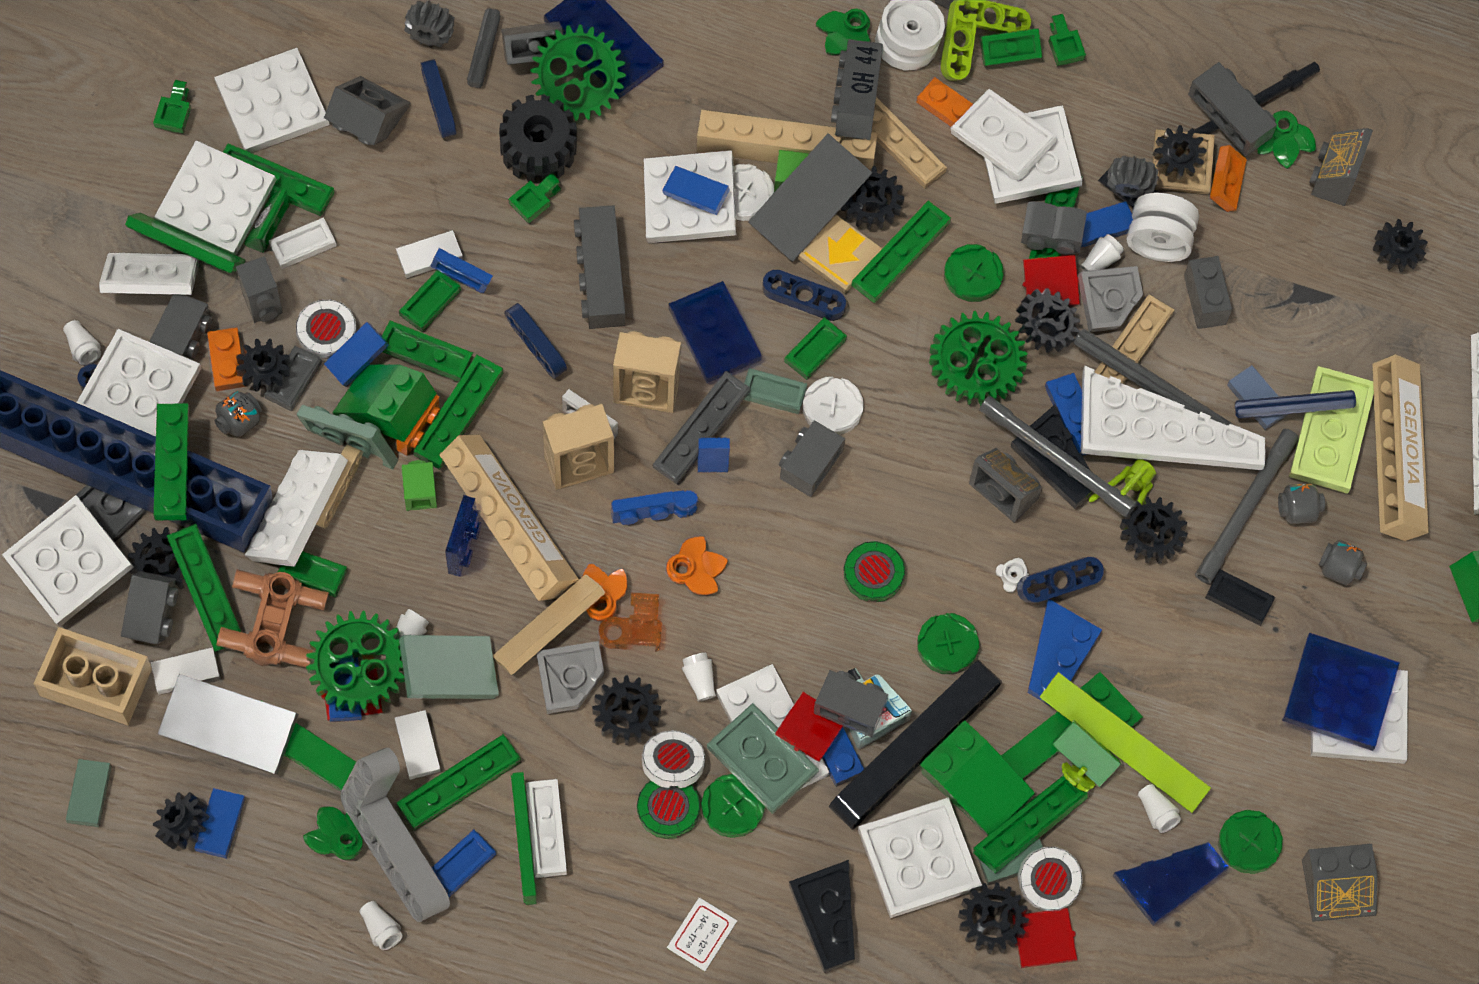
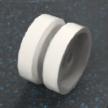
(910, 33)
(1162, 227)

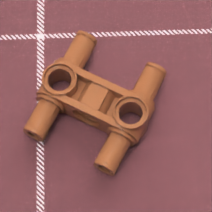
(272, 618)

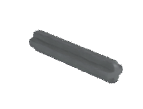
(483, 48)

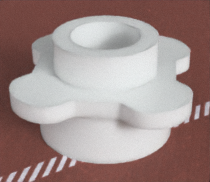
(1013, 566)

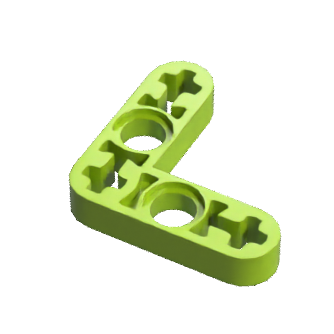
(968, 25)

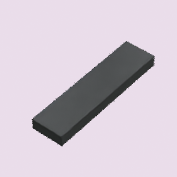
(703, 423)

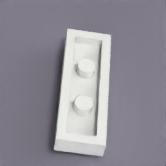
(546, 828)

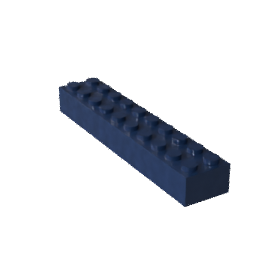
(122, 461)

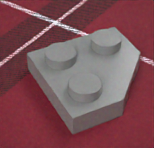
(1109, 296)
(569, 675)

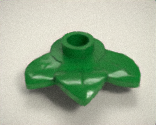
(840, 29)
(1288, 142)
(332, 830)

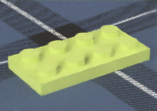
(1332, 438)

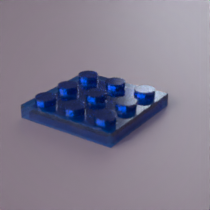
(1341, 691)

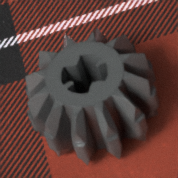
(429, 23)
(1132, 176)

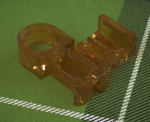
(642, 627)

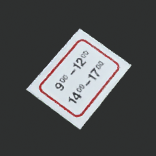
(701, 934)

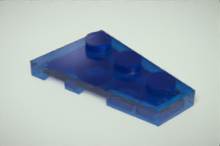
(1169, 882)

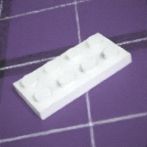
(296, 507)
(770, 696)

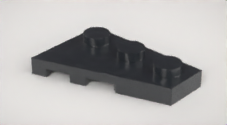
(1053, 429)
(827, 914)

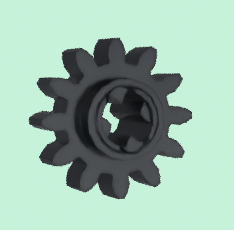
(1187, 159)
(1400, 245)
(274, 365)
(181, 820)

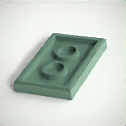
(448, 667)
(762, 759)

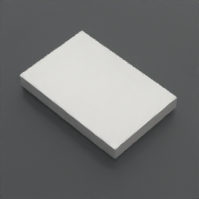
(1003, 134)
(149, 273)

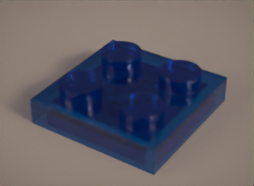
(464, 530)

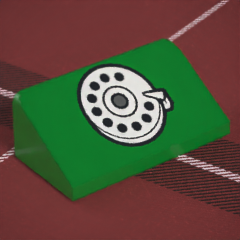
(268, 221)

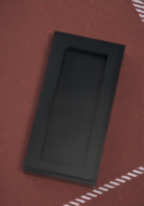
(1240, 597)

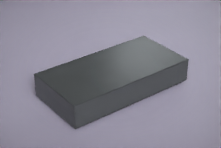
(302, 369)

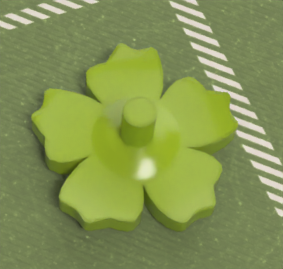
(1077, 777)

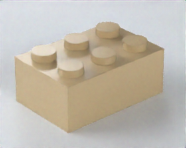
(646, 371)
(578, 446)
(93, 676)

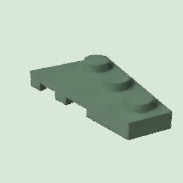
(343, 428)

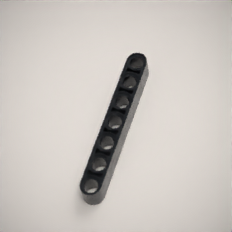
(915, 744)

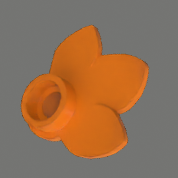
(700, 565)
(615, 587)

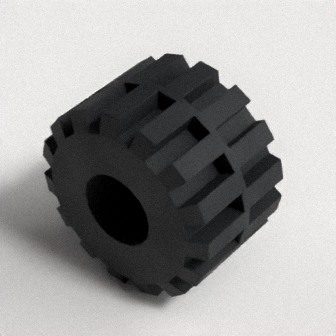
(538, 138)

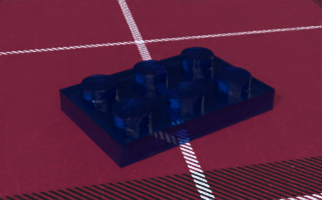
(714, 331)

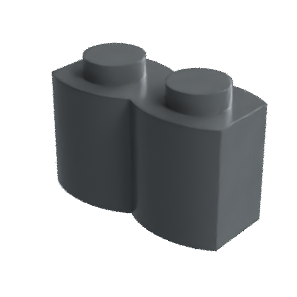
(1053, 227)

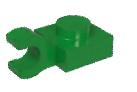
(1065, 44)
(173, 111)
(532, 199)

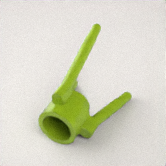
(1136, 478)

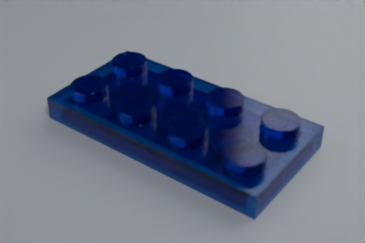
(639, 57)

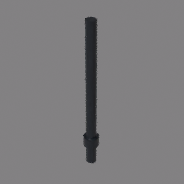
(1290, 81)

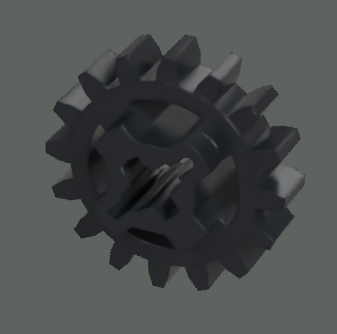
(872, 200)
(1049, 323)
(1145, 540)
(158, 550)
(616, 716)
(986, 907)

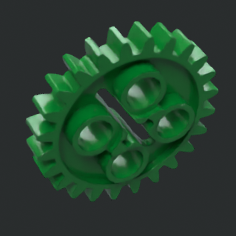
(565, 47)
(952, 347)
(354, 635)

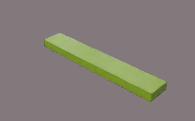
(1125, 742)

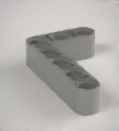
(388, 837)

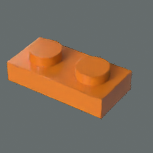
(943, 102)
(1228, 178)
(224, 348)
(417, 432)

